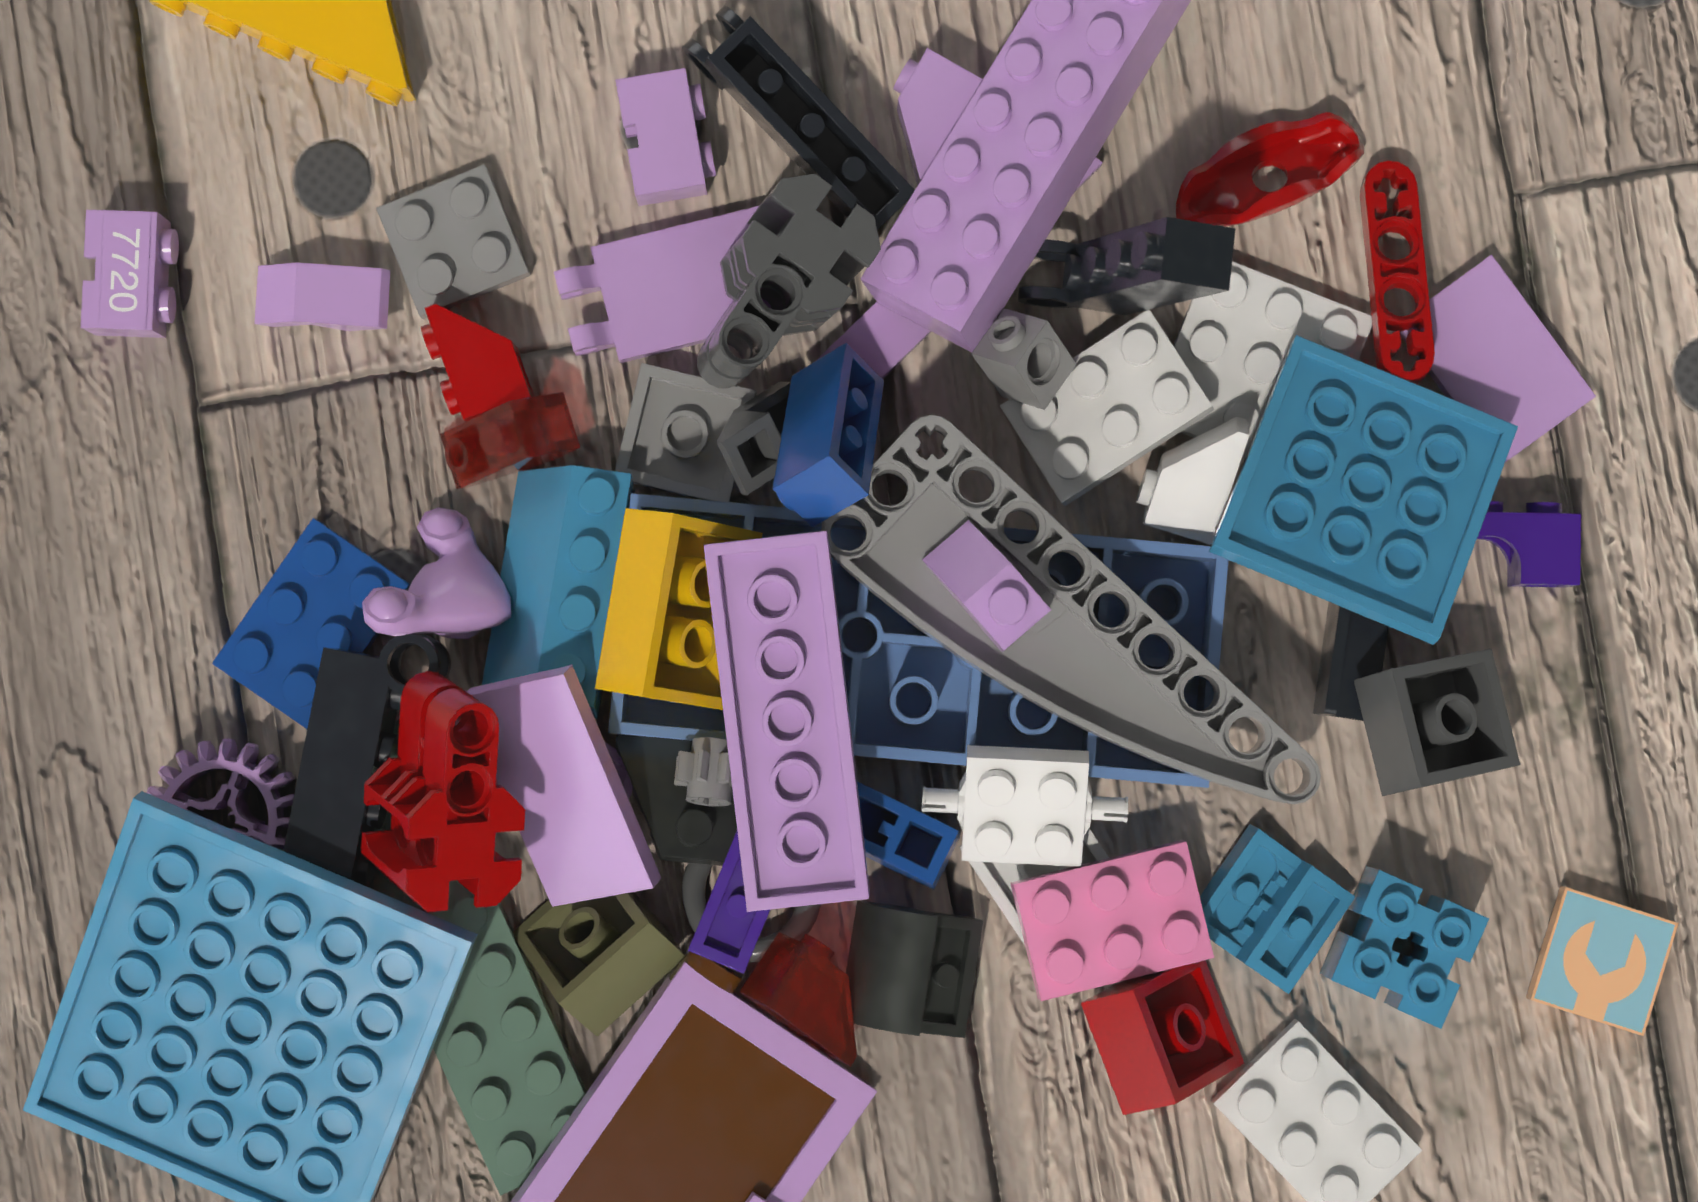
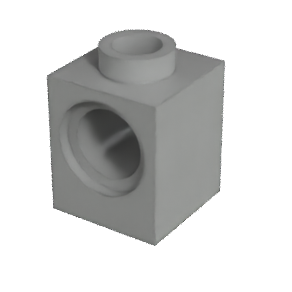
(1024, 358)

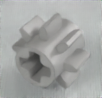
(705, 772)

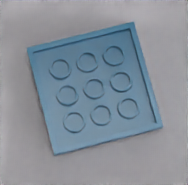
(1364, 490)

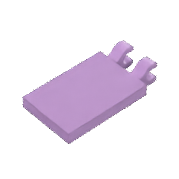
(656, 287)

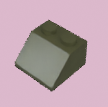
(598, 955)

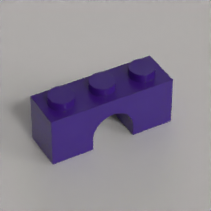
(1538, 545)

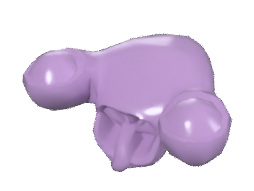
(447, 596)

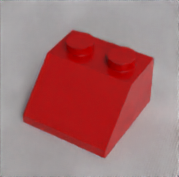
(1162, 1036)

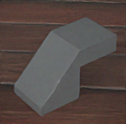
(754, 437)

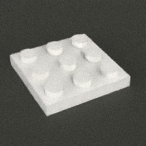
(1242, 337)

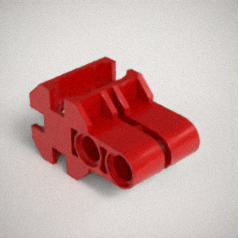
(443, 799)

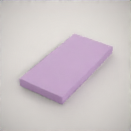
(564, 777)

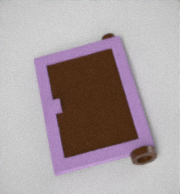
(702, 1106)

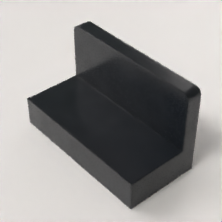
(1350, 651)

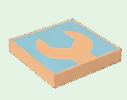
(1602, 960)

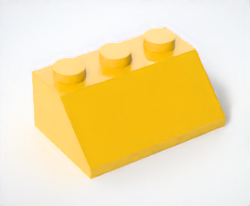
(660, 610)

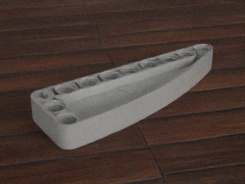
(1067, 657)

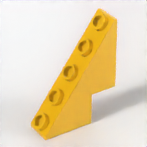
(337, 35)

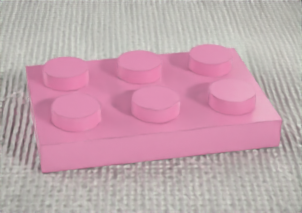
(1112, 920)

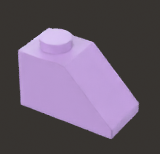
(931, 104)
(986, 585)

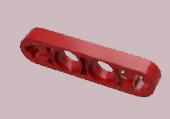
(1402, 273)

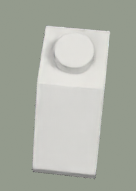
(1194, 482)

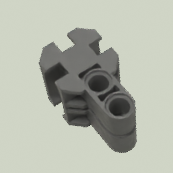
(793, 263)

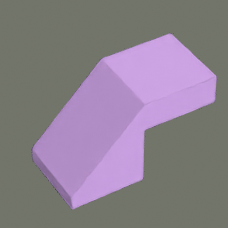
(322, 296)

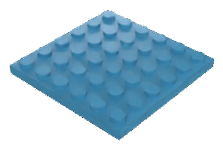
(245, 1014)

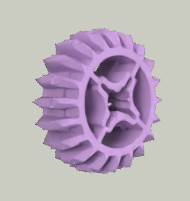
(233, 793)

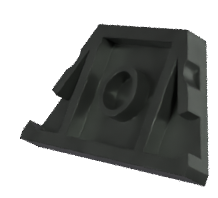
(677, 827)

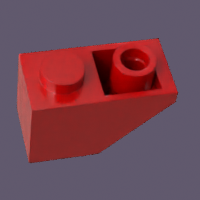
(480, 363)

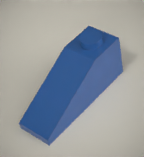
(905, 837)

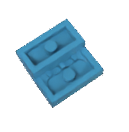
(1271, 908)

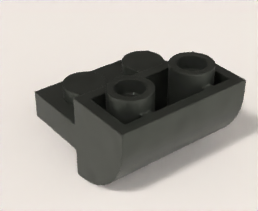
(912, 969)

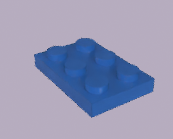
(305, 607)

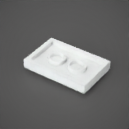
(1111, 409)
(1315, 1121)

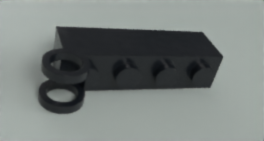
(800, 118)
(1138, 267)
(344, 747)

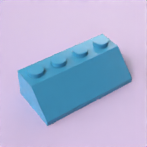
(559, 573)

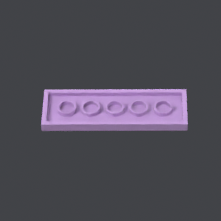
(787, 721)

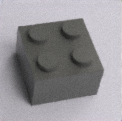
(1436, 722)

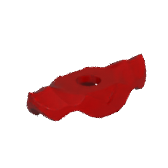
(1307, 150)

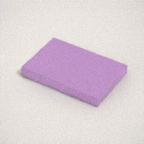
(1501, 355)

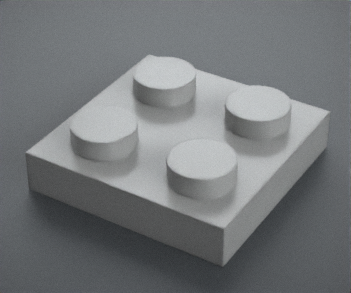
(453, 240)
(676, 432)

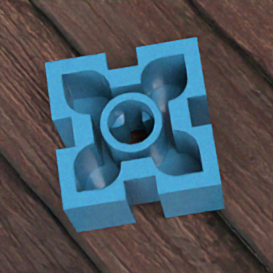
(1439, 935)

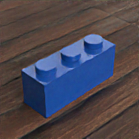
(829, 436)

